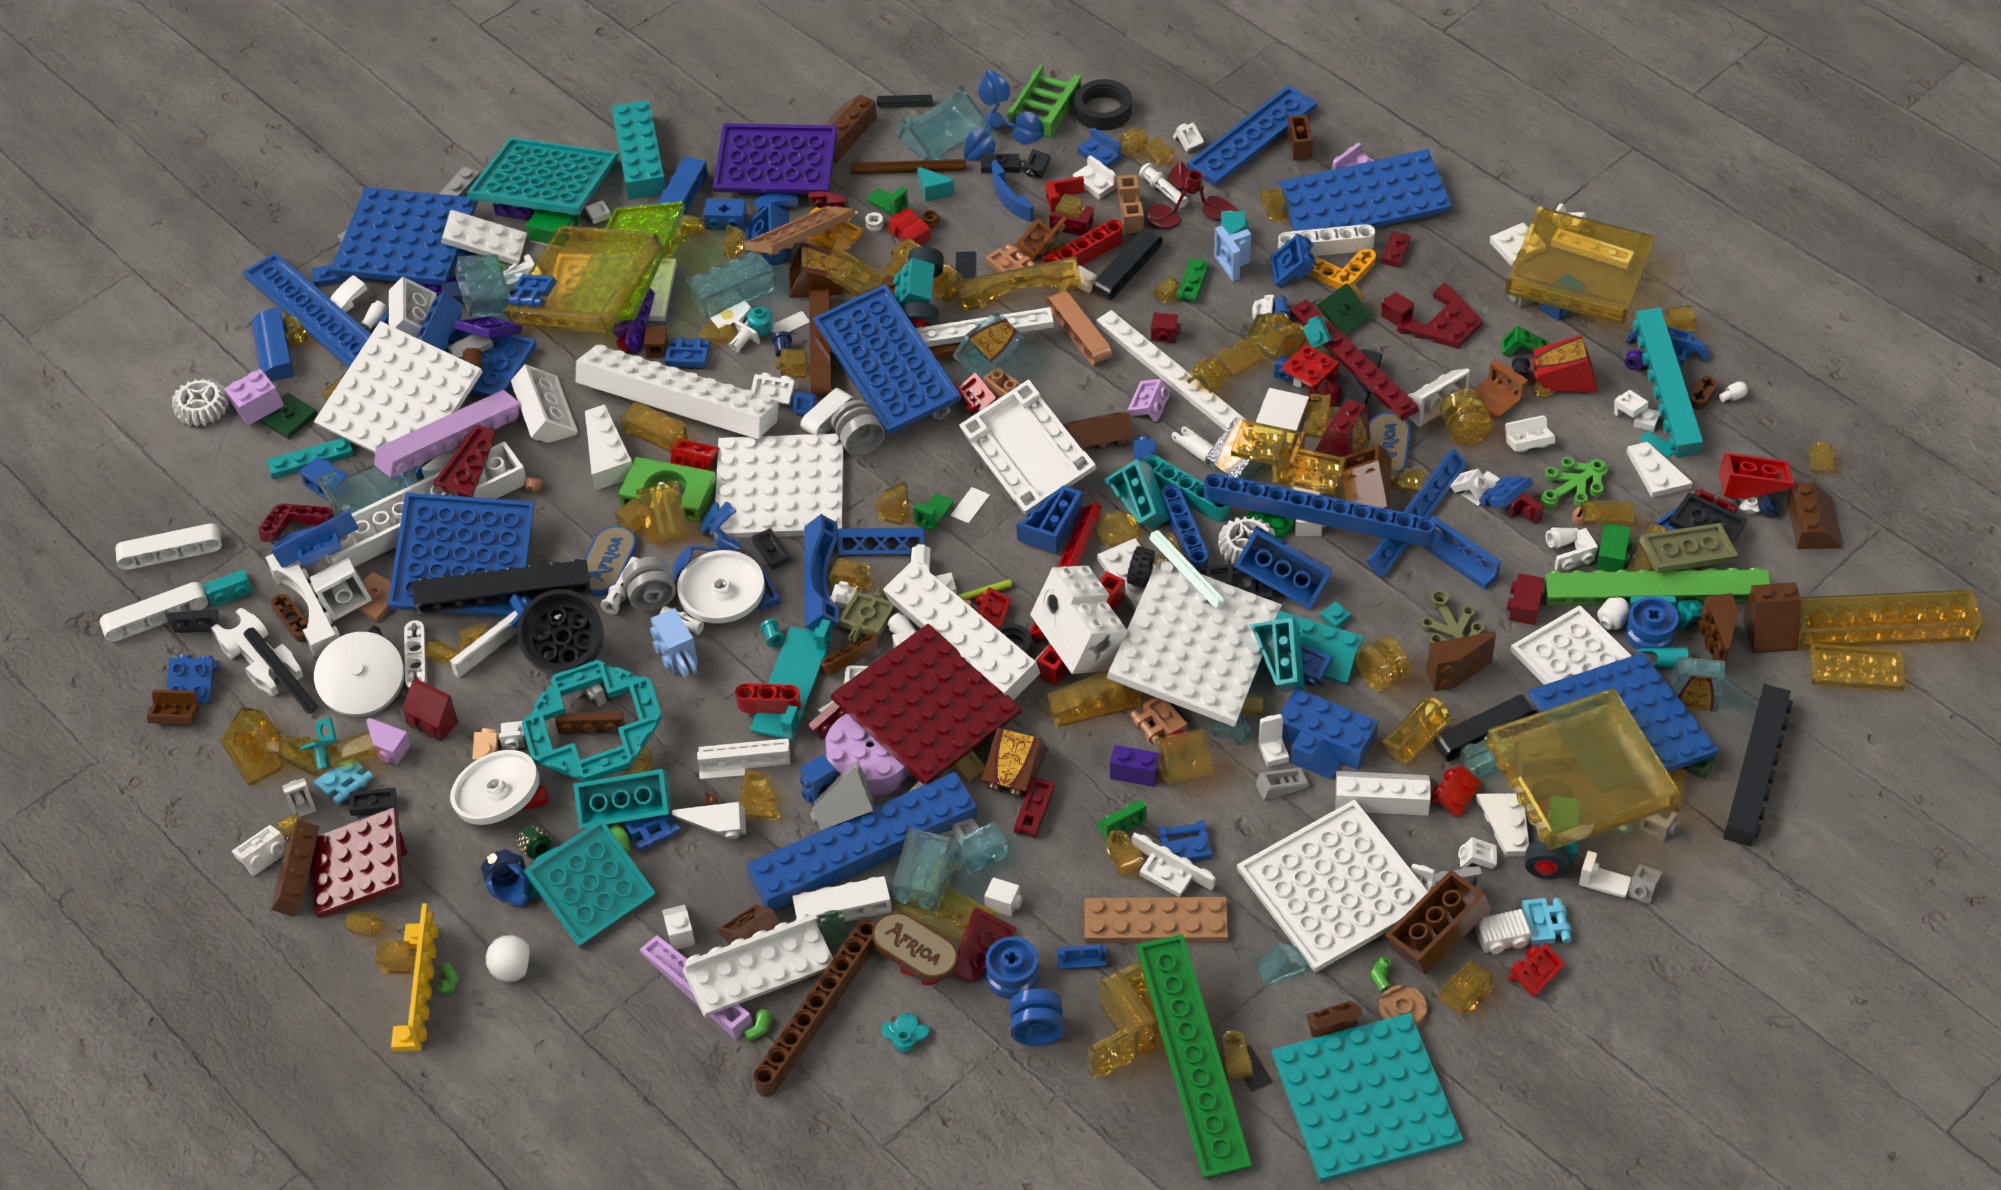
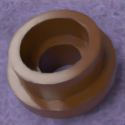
(931, 218)

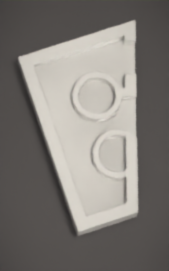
(1656, 471)
(1507, 821)

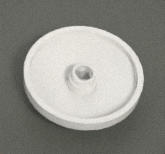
(721, 586)
(359, 674)
(494, 787)

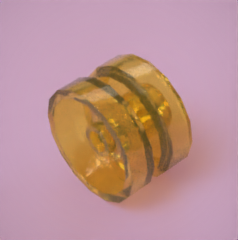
(1383, 663)

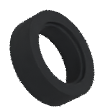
(1106, 120)

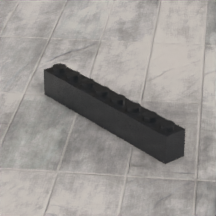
(498, 586)
(1757, 765)

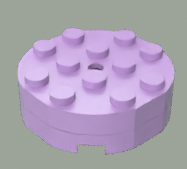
(850, 742)

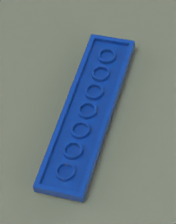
(1250, 136)

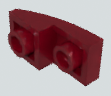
(822, 199)

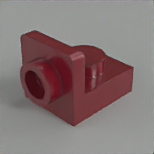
(1528, 507)

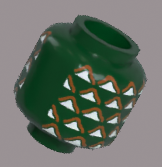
(533, 841)

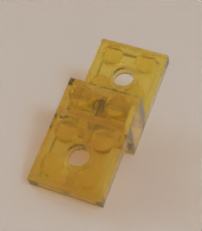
(1289, 459)

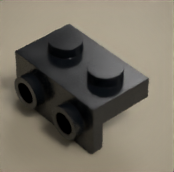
(193, 620)

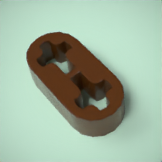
(1706, 394)

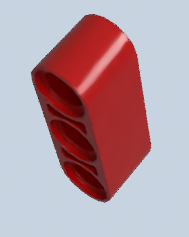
(766, 698)

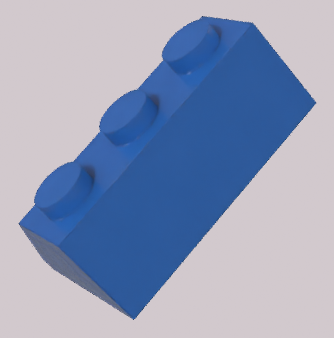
(764, 221)

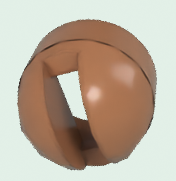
(533, 484)
(1578, 520)

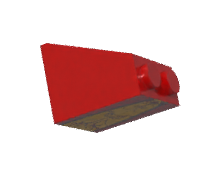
(1565, 366)

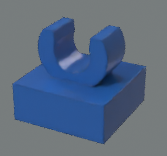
(803, 402)

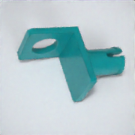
(319, 747)

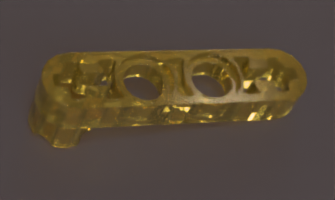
(687, 225)

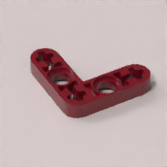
(286, 513)

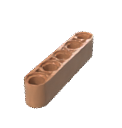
(1079, 327)

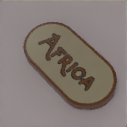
(915, 946)

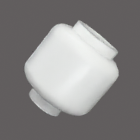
(1614, 613)

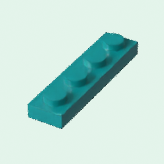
(297, 460)

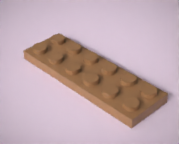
(799, 230)
(1155, 918)

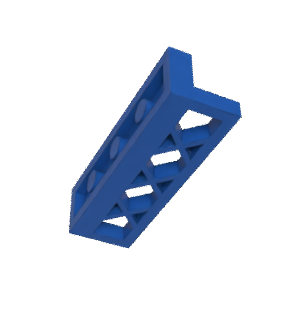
(879, 532)
(1460, 557)

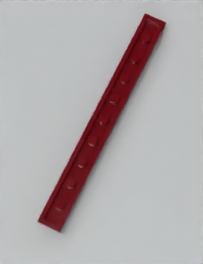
(1359, 365)

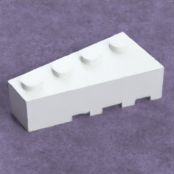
(606, 450)

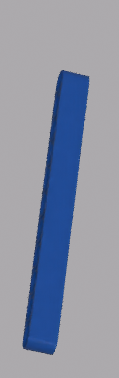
(1319, 509)

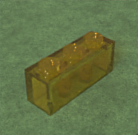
(653, 426)
(1417, 730)

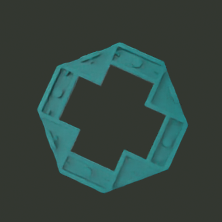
(633, 735)

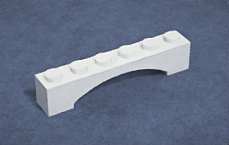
(319, 631)

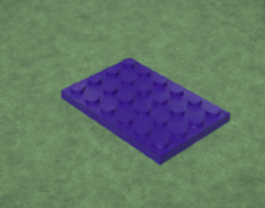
(775, 158)

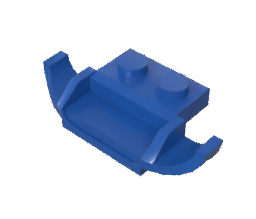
(1683, 344)

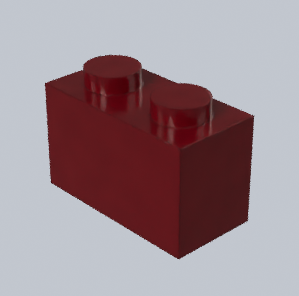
(1526, 598)

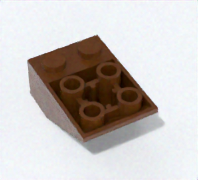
(1368, 477)
(1718, 624)

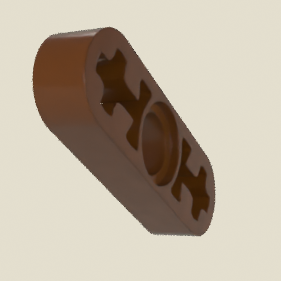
(292, 609)
(850, 654)

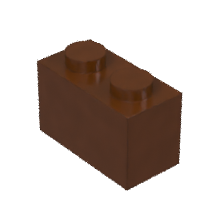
(1300, 137)

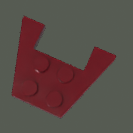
(1450, 326)

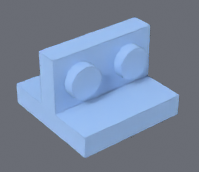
(1232, 250)

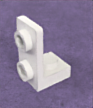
(1585, 552)
(1271, 740)
(1602, 879)

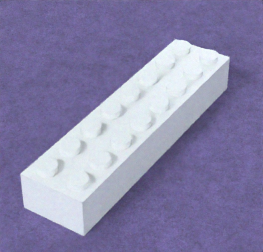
(979, 642)

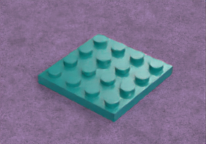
(589, 882)

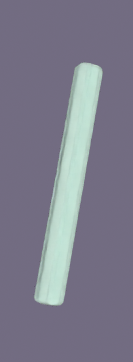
(1187, 569)

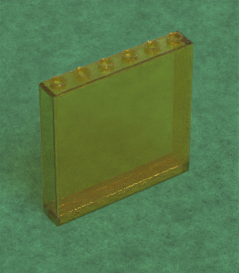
(1580, 265)
(593, 275)
(1582, 769)

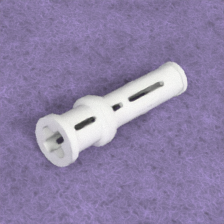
(1157, 180)
(613, 598)

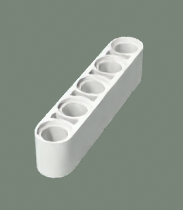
(1335, 239)
(168, 546)
(152, 611)

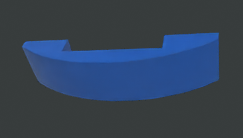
(1017, 205)

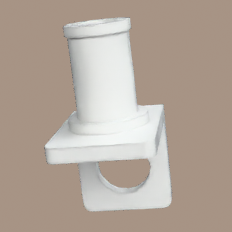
(744, 333)

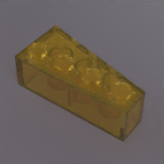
(1090, 700)

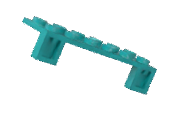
(798, 666)

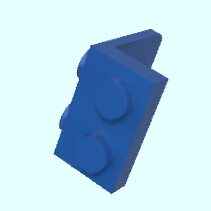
(192, 675)

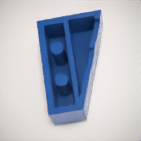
(1052, 521)

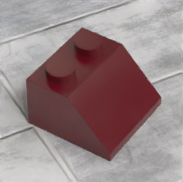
(429, 710)

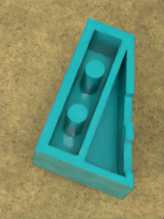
(1140, 493)
(1282, 651)

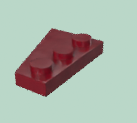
(979, 935)

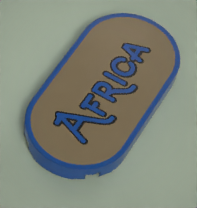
(1392, 437)
(609, 557)

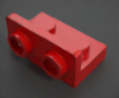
(693, 454)
(992, 606)
(1536, 968)

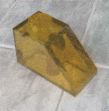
(893, 504)

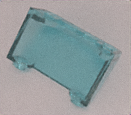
(941, 126)
(362, 488)

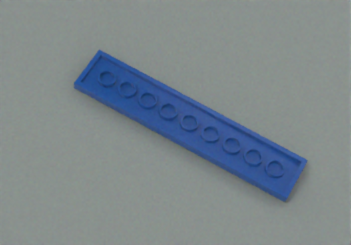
(310, 306)

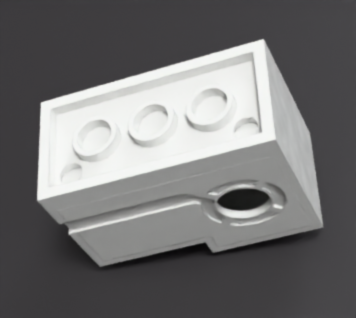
(1079, 619)

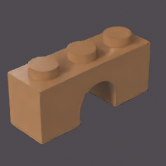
(1129, 203)

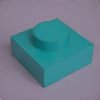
(1335, 615)

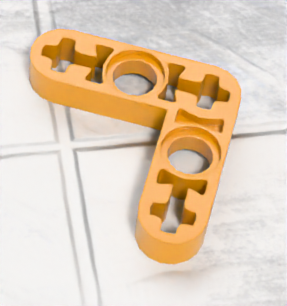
(1340, 275)

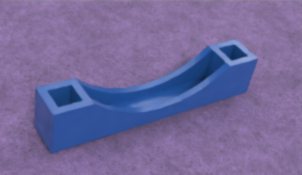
(820, 540)

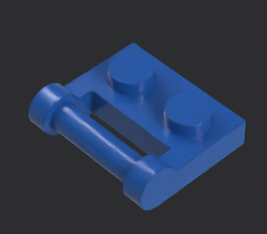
(1192, 848)

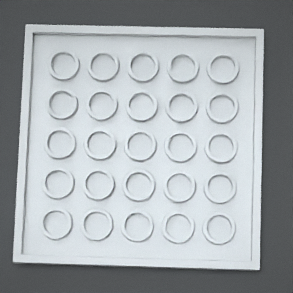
(395, 389)
(779, 482)
(1333, 885)

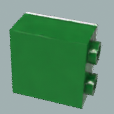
(545, 224)

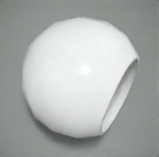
(508, 958)

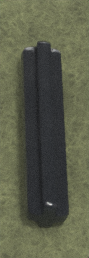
(904, 100)

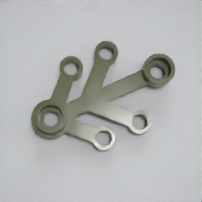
(1452, 628)

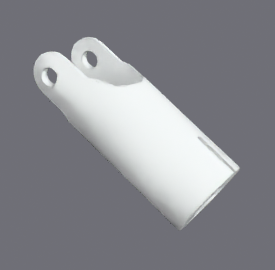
(1193, 443)

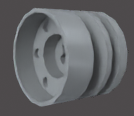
(858, 427)

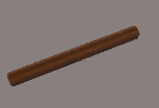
(908, 166)

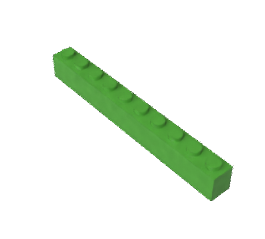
(1686, 585)

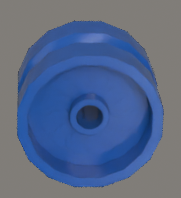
(1651, 624)
(1011, 966)
(1036, 1017)

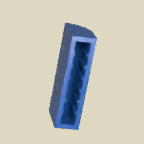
(272, 345)

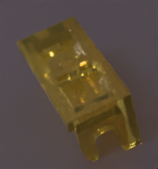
(1317, 415)

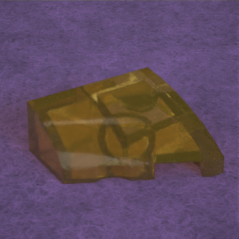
(758, 796)

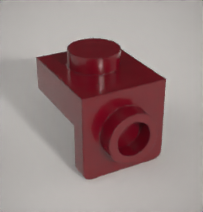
(1324, 388)

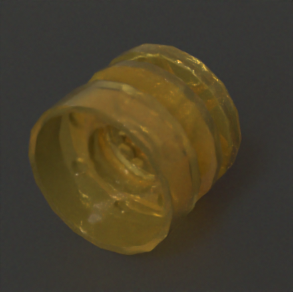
(1466, 416)

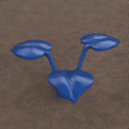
(1027, 127)
(724, 541)

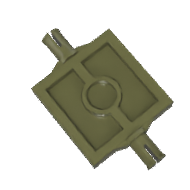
(866, 614)

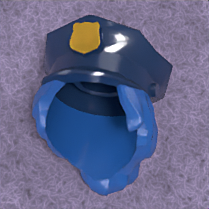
(506, 877)

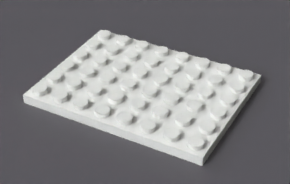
(1189, 648)

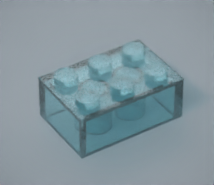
(482, 285)

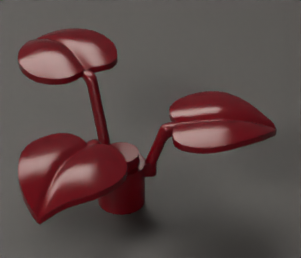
(1190, 181)

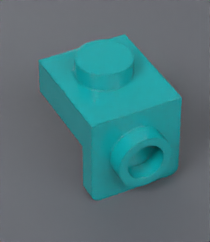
(1317, 332)
(1688, 612)

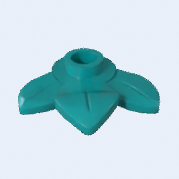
(905, 1032)

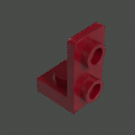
(1075, 226)

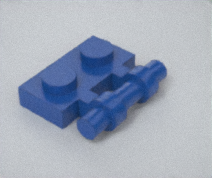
(535, 287)
(687, 353)
(1506, 491)
(643, 826)

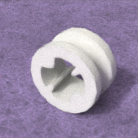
(874, 222)

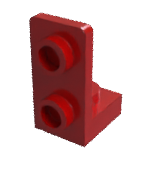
(1057, 189)

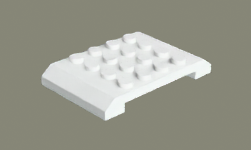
(1026, 447)

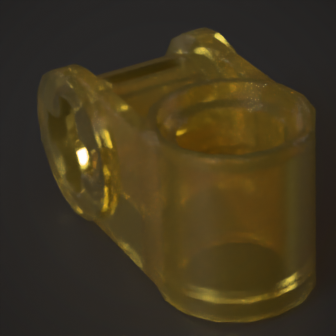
(1273, 203)
(851, 572)
(1123, 853)
(1236, 1056)

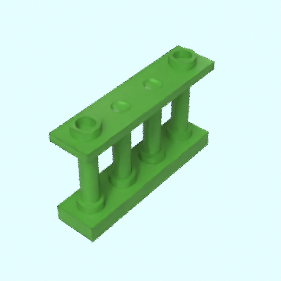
(1056, 111)

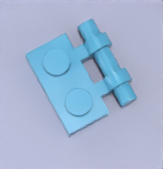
(336, 780)
(1539, 920)

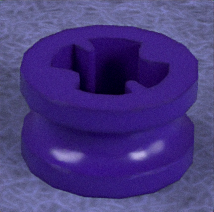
(1630, 363)

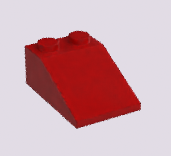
(1753, 476)

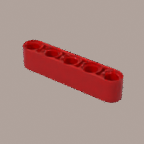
(1090, 244)

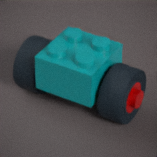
(915, 285)
(1549, 864)

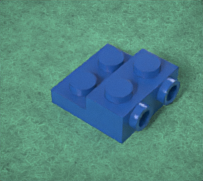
(1292, 260)

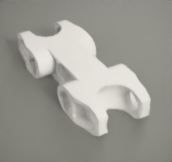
(234, 643)

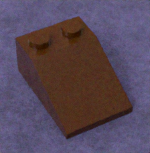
(1458, 659)

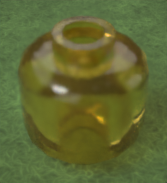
(1133, 141)

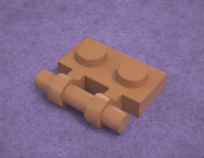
(1004, 261)
(1162, 715)

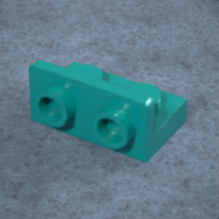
(228, 588)

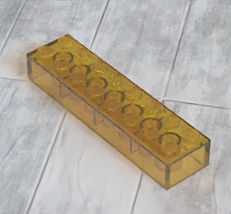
(1890, 618)

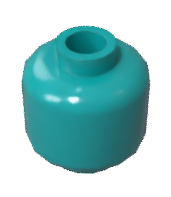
(760, 320)

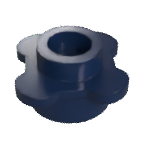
(1768, 506)

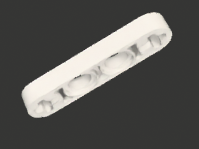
(415, 656)

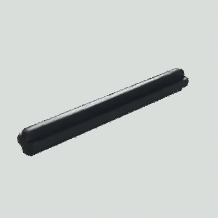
(280, 670)

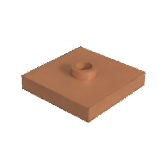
(379, 592)

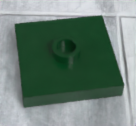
(1343, 309)
(290, 417)

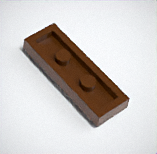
(589, 722)

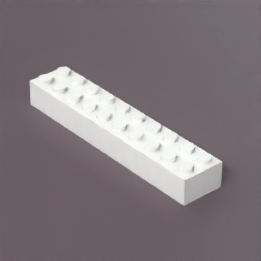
(677, 391)
(381, 520)

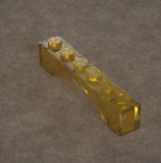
(981, 290)

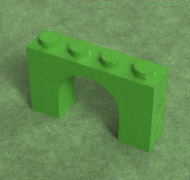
(698, 484)

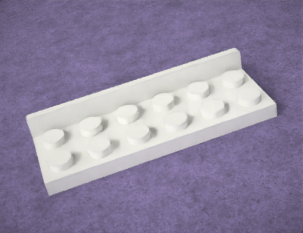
(757, 964)

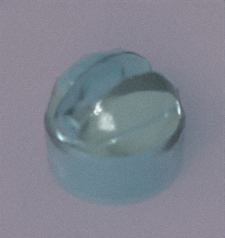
(1620, 831)

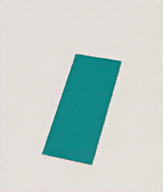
(1658, 443)

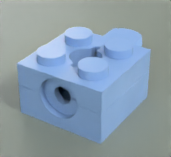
(674, 643)

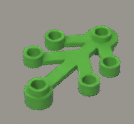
(1594, 469)

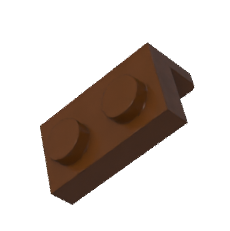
(173, 707)

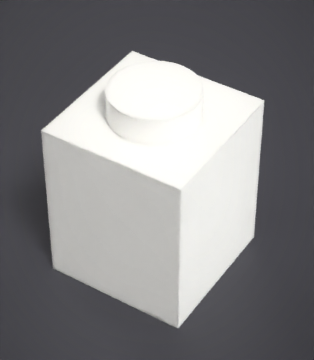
(1003, 897)

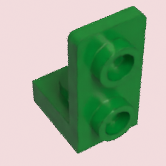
(890, 203)
(1521, 337)
(930, 515)

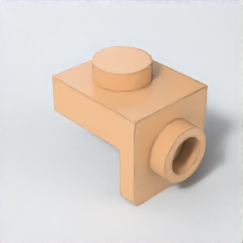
(485, 743)

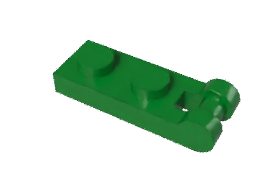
(1193, 280)

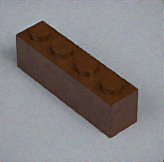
(295, 868)

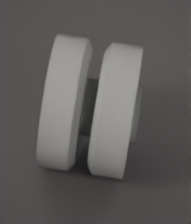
(648, 583)

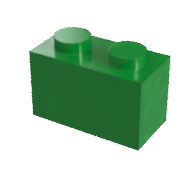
(1613, 548)

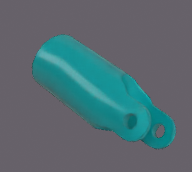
(1666, 656)

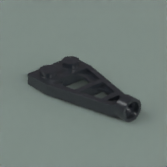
(1257, 587)

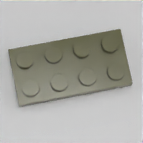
(1688, 548)

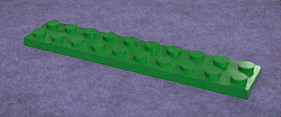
(1193, 1057)

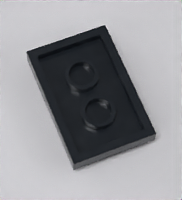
(1698, 512)

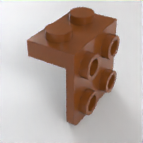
(1039, 238)
(1502, 389)

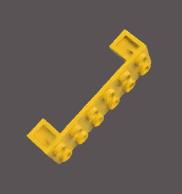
(421, 938)

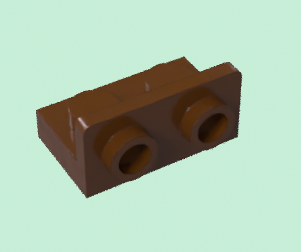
(1333, 1018)

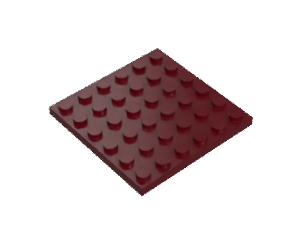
(925, 704)

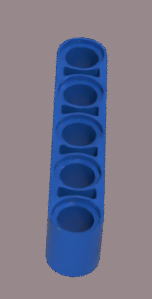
(1184, 527)

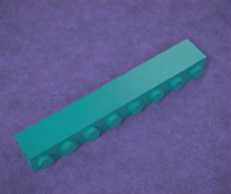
(1667, 382)

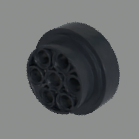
(539, 616)

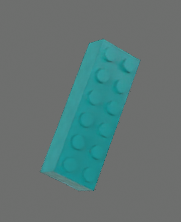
(638, 149)

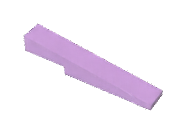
(671, 963)

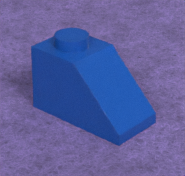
(1314, 755)

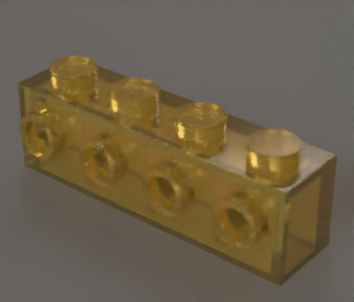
(943, 286)

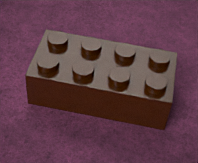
(1438, 922)

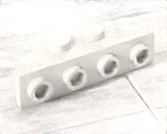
(1168, 869)

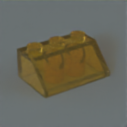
(253, 745)

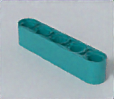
(1191, 488)

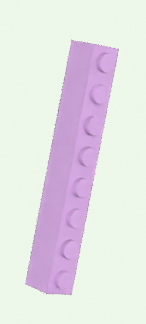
(445, 433)

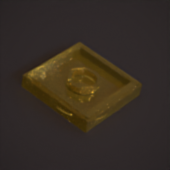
(351, 749)

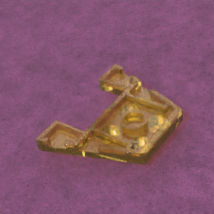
(851, 272)

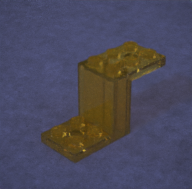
(1130, 1017)

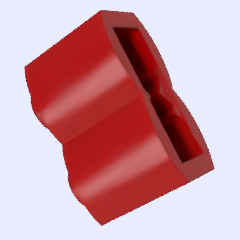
(908, 225)

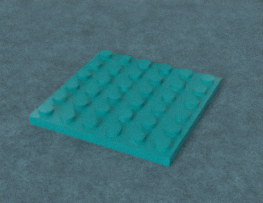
(543, 176)
(1366, 1097)

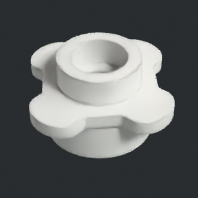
(1750, 505)

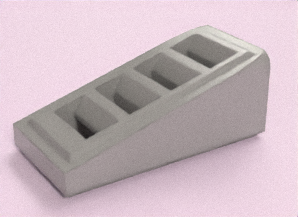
(1270, 790)

